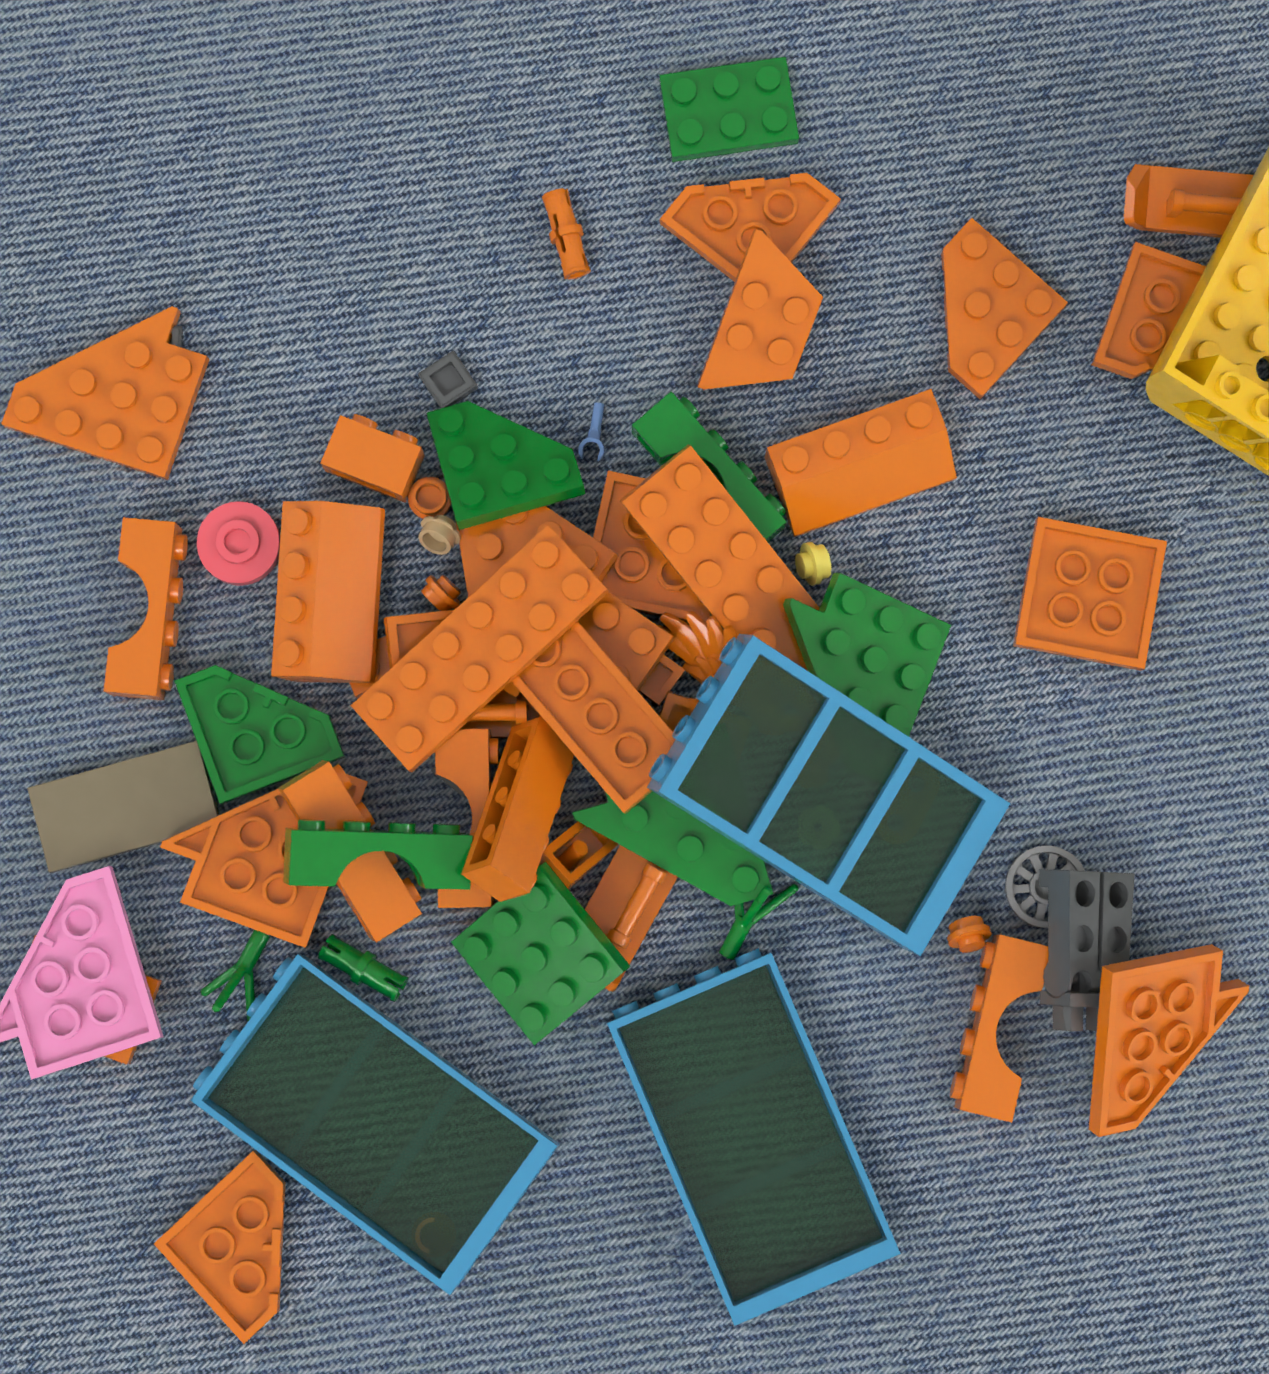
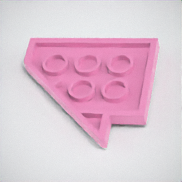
(80, 982)

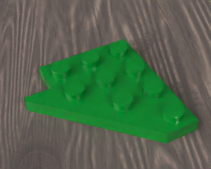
(870, 648)
(681, 846)

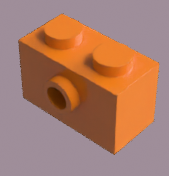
(373, 457)

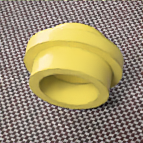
(813, 563)

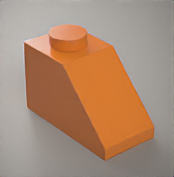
(576, 853)

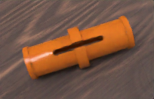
(566, 234)

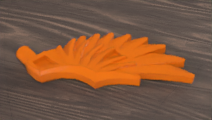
(697, 642)

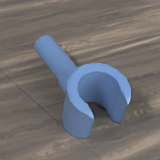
(594, 432)

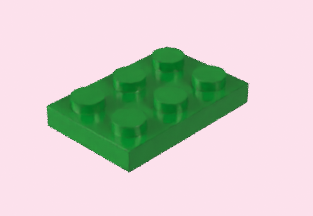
(729, 109)

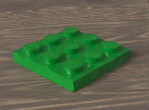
(540, 955)

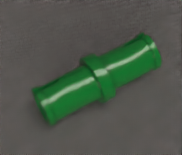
(363, 967)

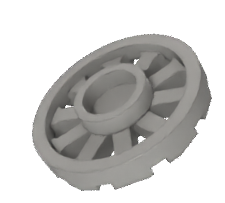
(1038, 893)

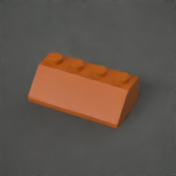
(861, 462)
(328, 592)

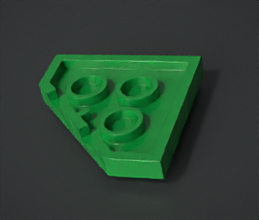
(498, 465)
(253, 733)

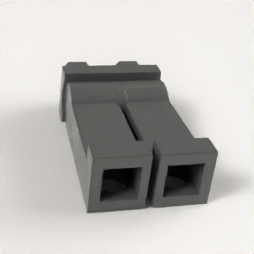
(1085, 931)

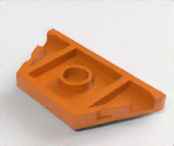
(763, 321)

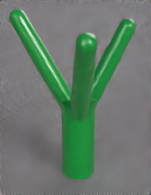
(755, 913)
(234, 974)

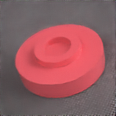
(238, 543)

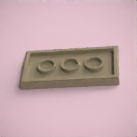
(122, 806)

